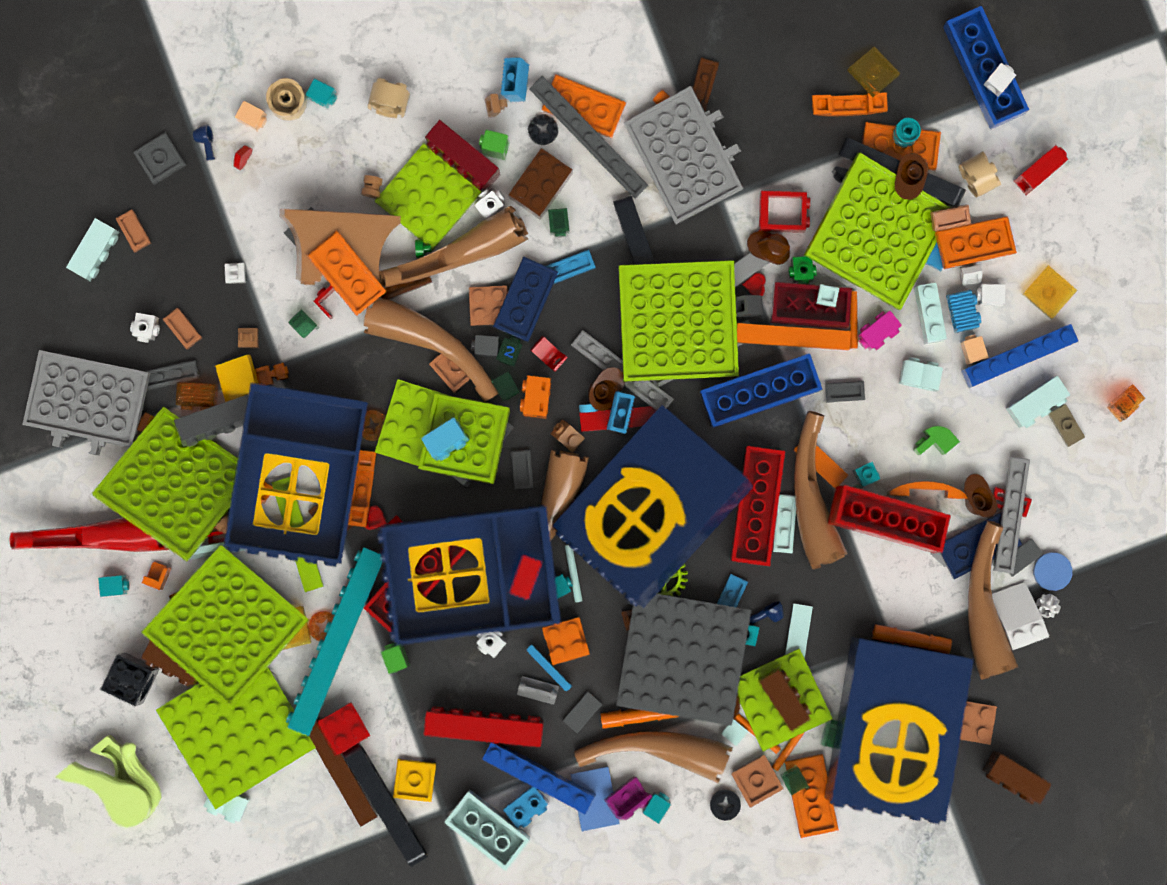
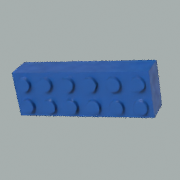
(979, 57)
(760, 390)

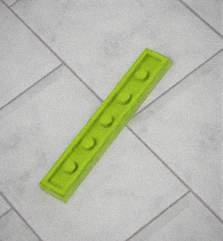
(308, 572)

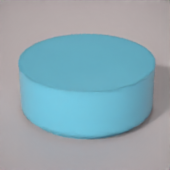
(586, 408)

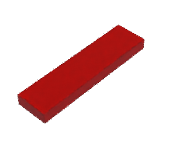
(599, 420)

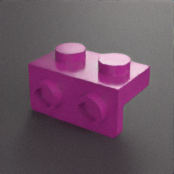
(627, 799)

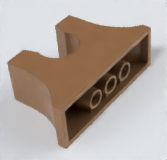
(361, 231)

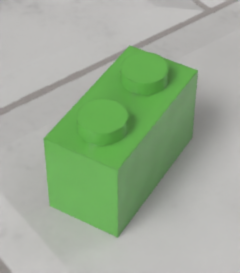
(494, 144)
(395, 657)

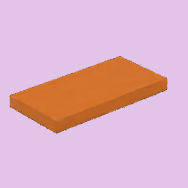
(595, 107)
(880, 138)
(975, 242)
(346, 273)
(812, 810)

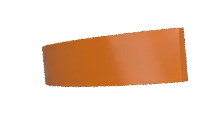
(849, 105)
(362, 489)
(950, 492)

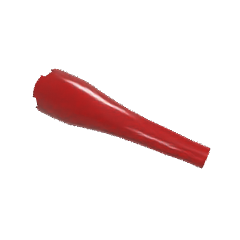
(109, 535)

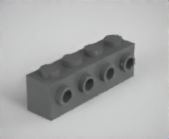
(211, 421)

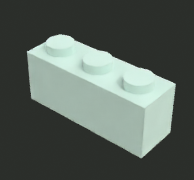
(93, 250)
(930, 313)
(1038, 402)

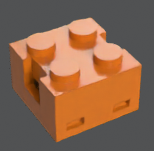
(536, 397)
(566, 641)

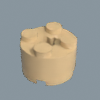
(281, 90)
(388, 98)
(979, 174)

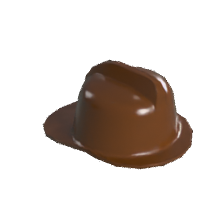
(911, 176)
(769, 247)
(604, 388)
(979, 496)

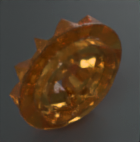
(377, 417)
(314, 629)

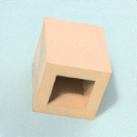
(251, 116)
(974, 349)

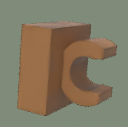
(495, 105)
(248, 337)

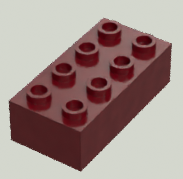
(462, 155)
(797, 306)

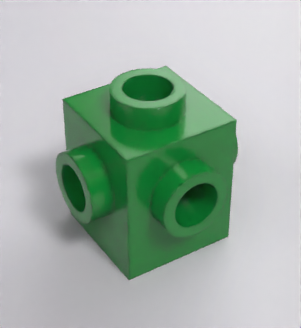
(802, 263)

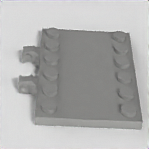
(685, 154)
(86, 400)

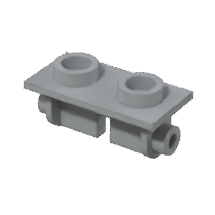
(537, 690)

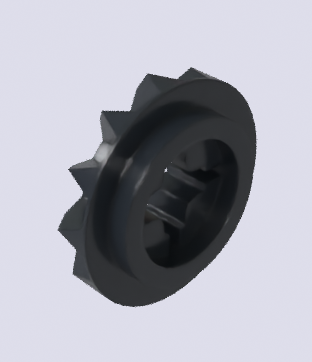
(544, 138)
(732, 811)

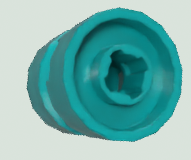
(906, 132)

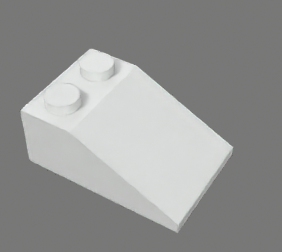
(1019, 616)

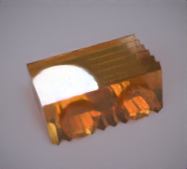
(196, 395)

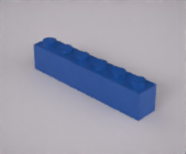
(1019, 356)
(539, 777)

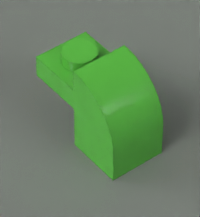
(938, 436)

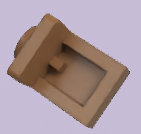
(567, 435)

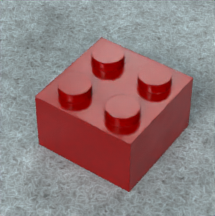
(343, 729)

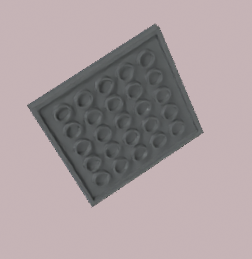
(684, 659)

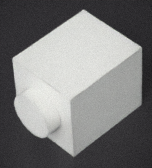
(1000, 79)
(991, 294)

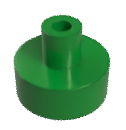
(421, 249)

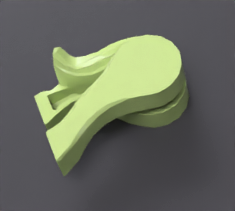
(128, 795)

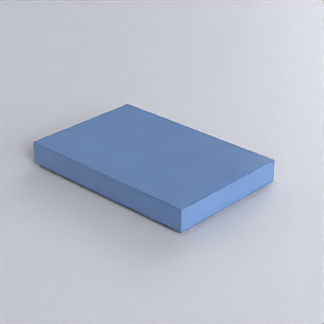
(599, 783)

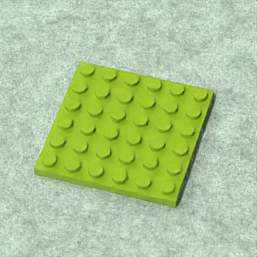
(875, 234)
(678, 320)
(171, 488)
(225, 626)
(235, 745)

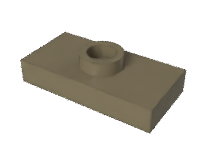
(1066, 425)

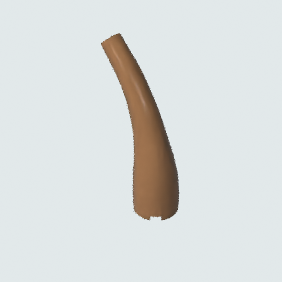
(483, 241)
(405, 325)
(562, 484)
(819, 538)
(987, 635)
(687, 751)

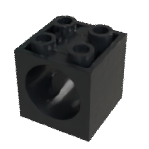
(129, 679)

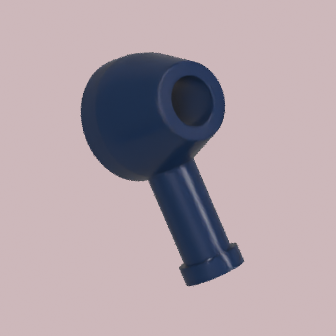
(205, 135)
(773, 611)

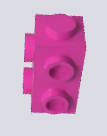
(873, 335)

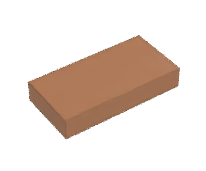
(950, 217)
(133, 230)
(182, 328)

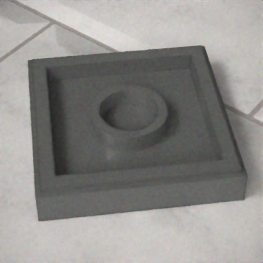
(159, 158)

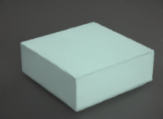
(827, 295)
(734, 733)

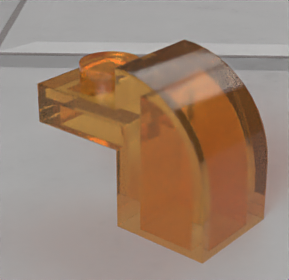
(1126, 403)

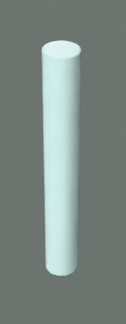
(573, 574)

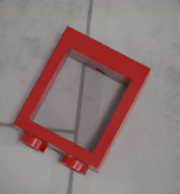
(1041, 169)
(763, 212)

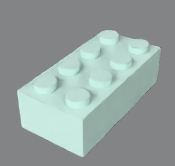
(487, 830)

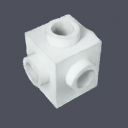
(485, 207)
(142, 321)
(491, 648)

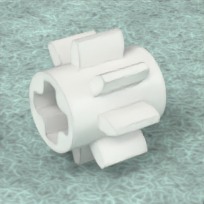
(1048, 605)

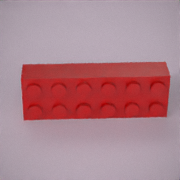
(758, 509)
(889, 519)
(429, 563)
(484, 727)

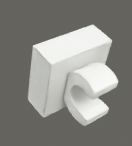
(235, 273)
(971, 275)

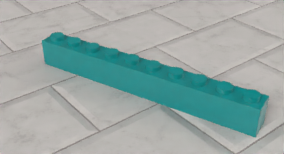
(335, 642)

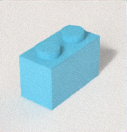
(445, 439)

